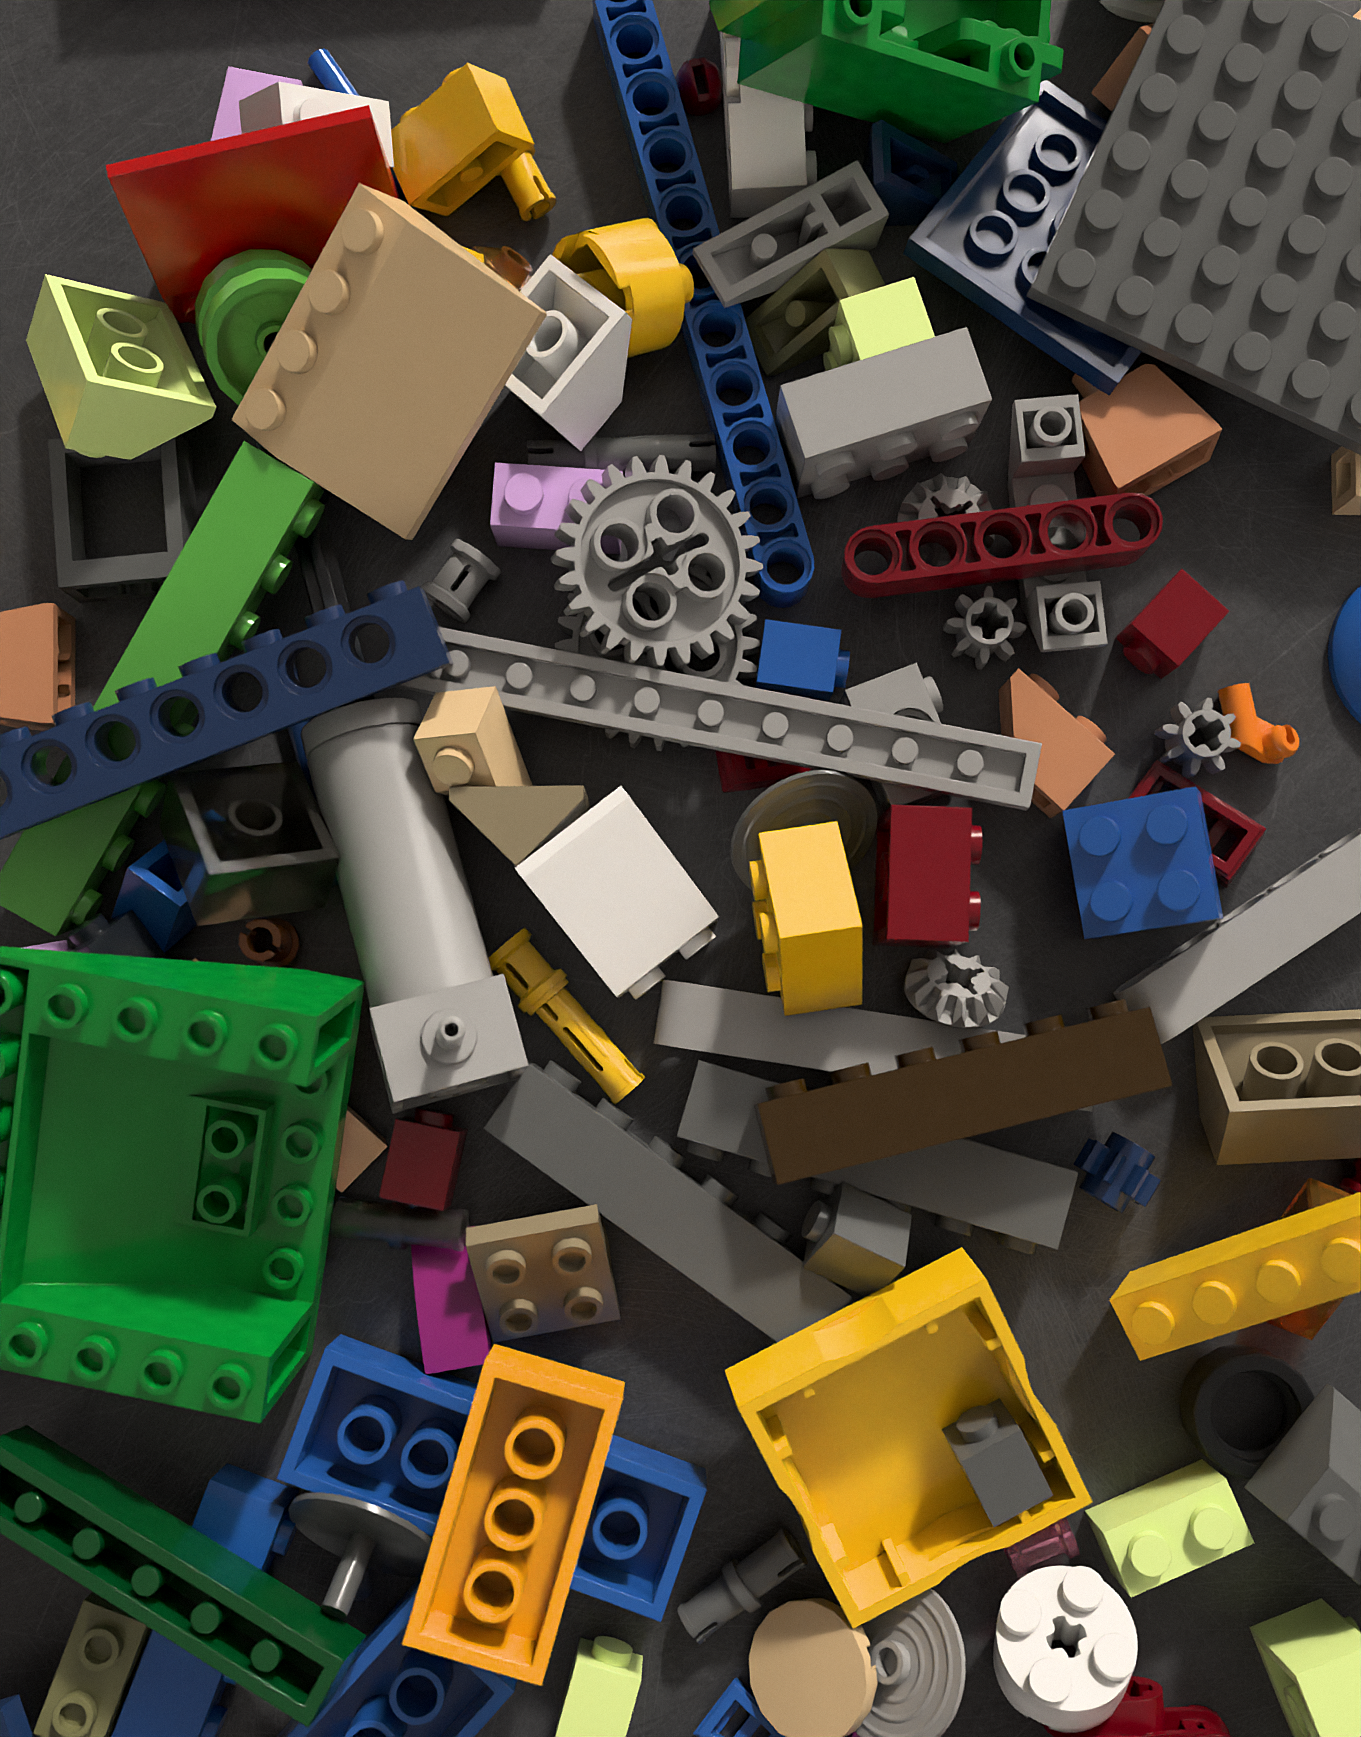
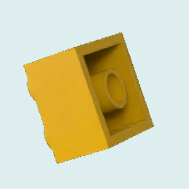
(807, 919)

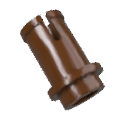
(284, 937)

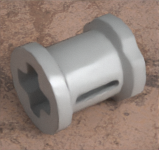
(462, 559)

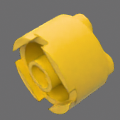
(636, 272)

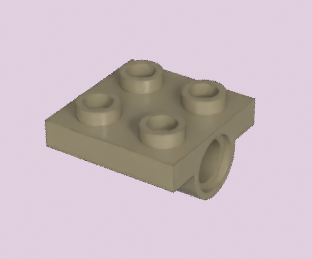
(543, 1273)

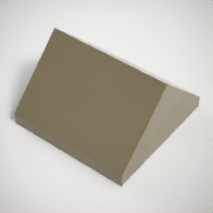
(520, 817)

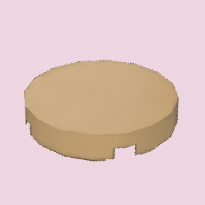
(812, 1670)

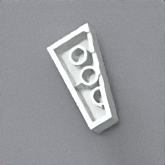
(762, 141)

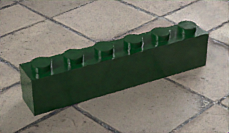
(172, 1577)

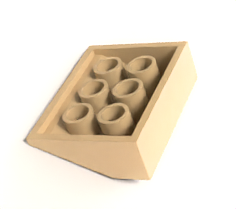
(387, 362)

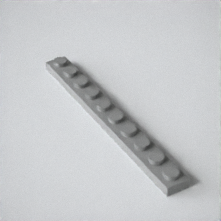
(740, 719)

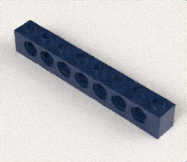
(159, 749)

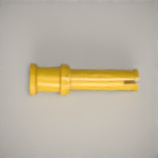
(544, 992)

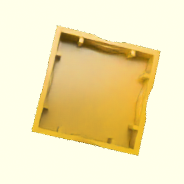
(858, 1439)

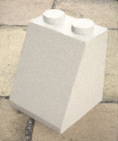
(620, 895)

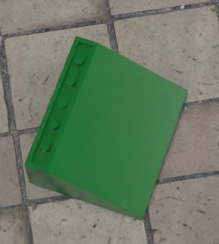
(168, 1171)

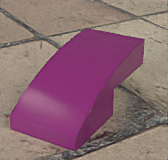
(448, 1309)

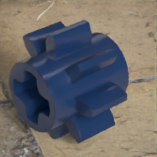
(1117, 1172)

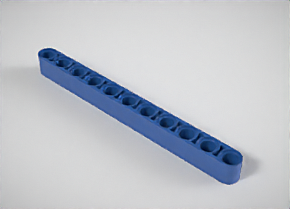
(684, 195)

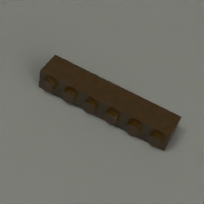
(960, 1094)

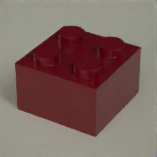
(925, 877)

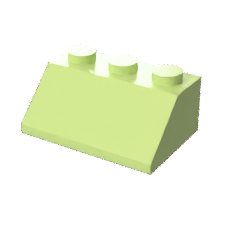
(114, 369)

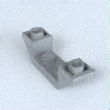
(1043, 456)

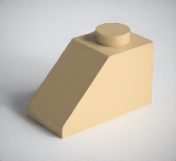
(469, 742)

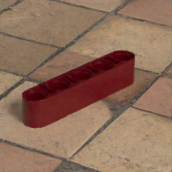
(1025, 529)

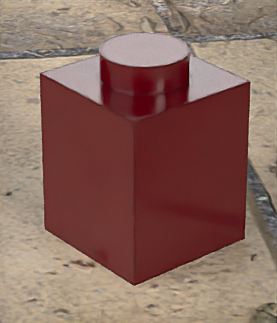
(1171, 625)
(424, 1159)

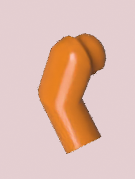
(1257, 737)

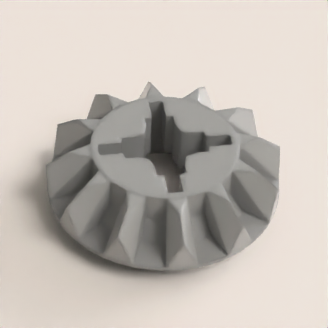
(948, 495)
(951, 1003)

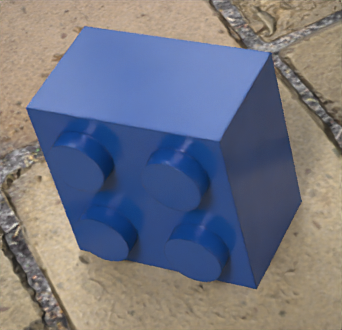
(1142, 864)

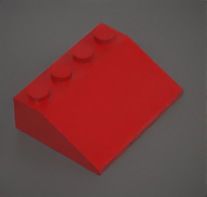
(245, 193)

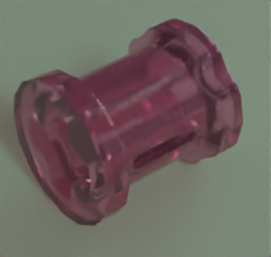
(1041, 1546)

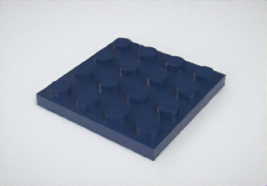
(999, 224)

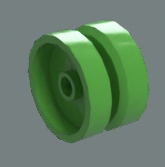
(243, 311)

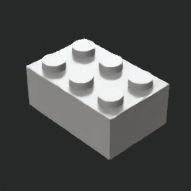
(881, 414)

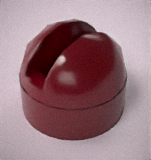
(685, 79)

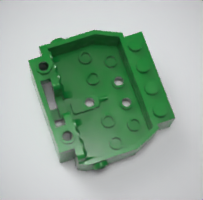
(906, 62)

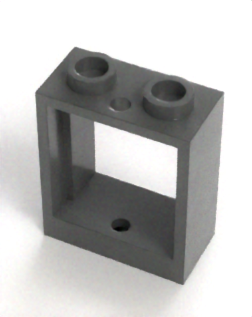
(122, 575)

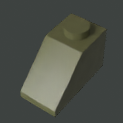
(798, 315)

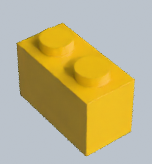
(458, 140)

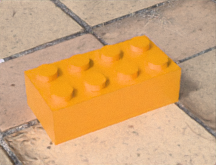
(515, 1514)

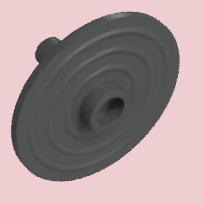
(805, 801)
(364, 1540)

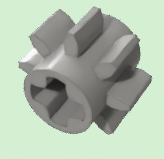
(998, 618)
(1211, 724)

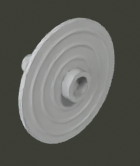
(917, 1669)

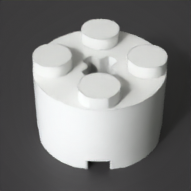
(1081, 1612)

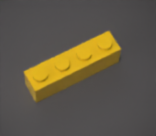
(1243, 1279)

